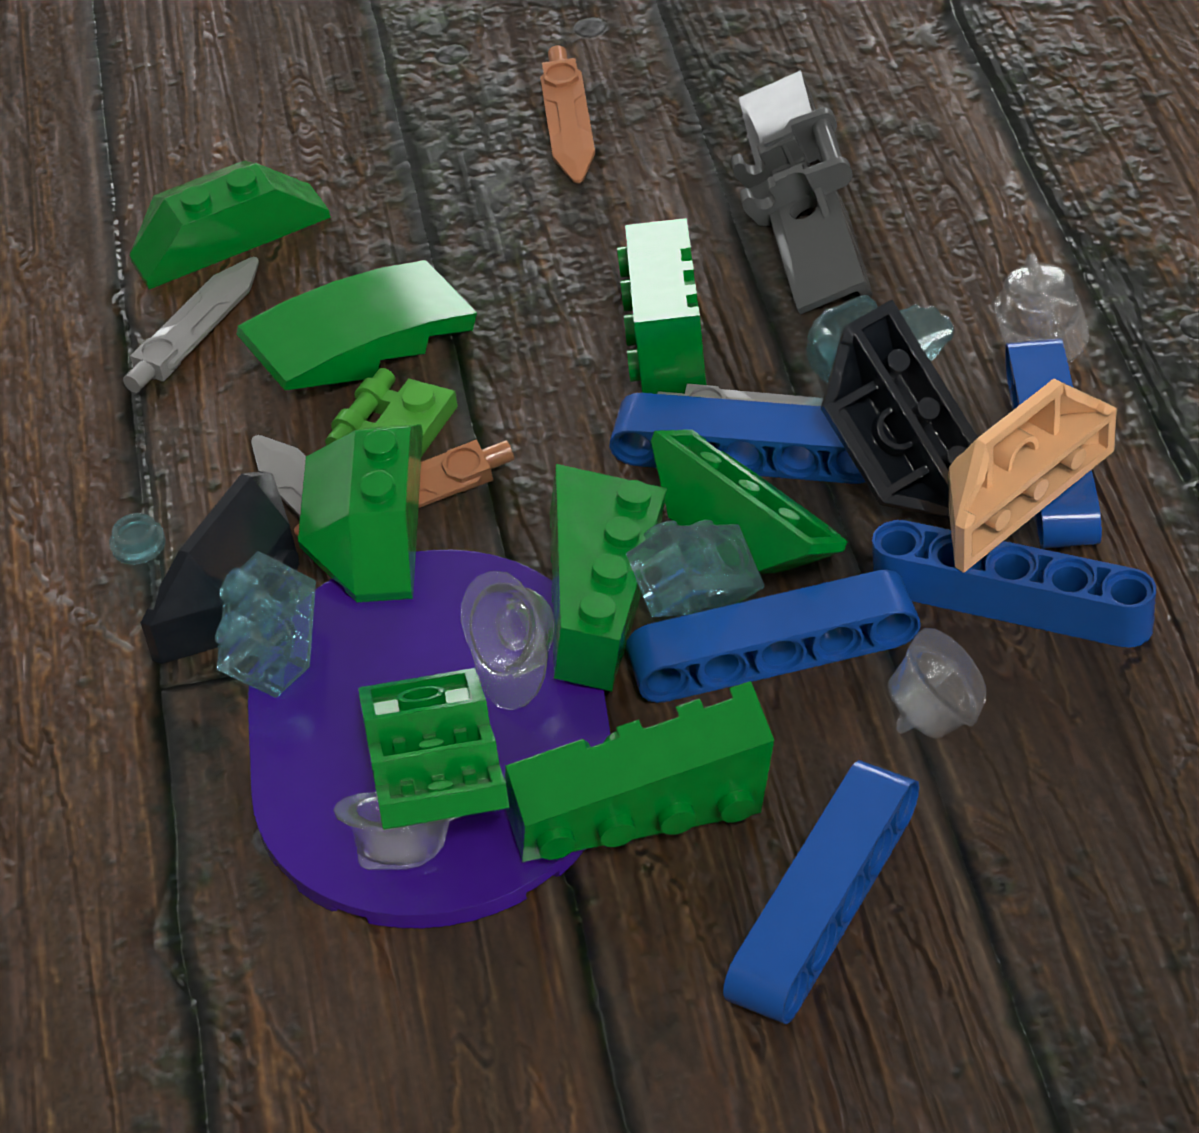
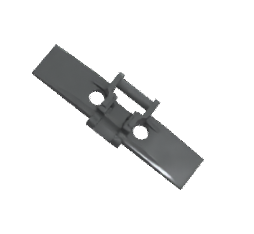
(784, 138)

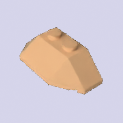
(1024, 466)

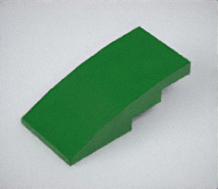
(354, 323)
(432, 749)

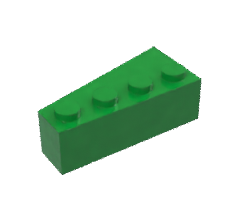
(663, 306)
(593, 584)
(643, 780)

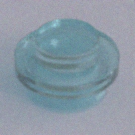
(136, 539)

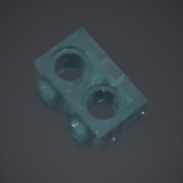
(693, 568)
(266, 624)

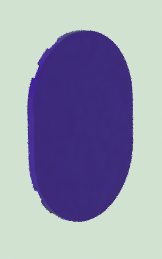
(315, 752)

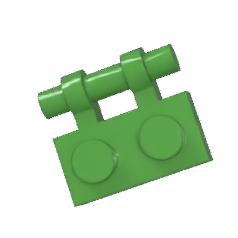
(412, 405)

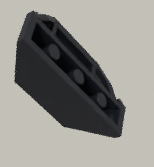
(895, 413)
(189, 599)

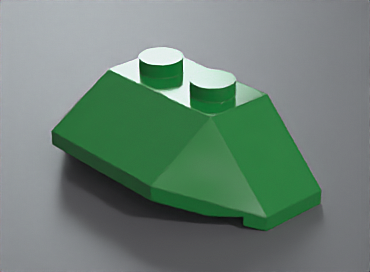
(220, 219)
(718, 488)
(364, 511)

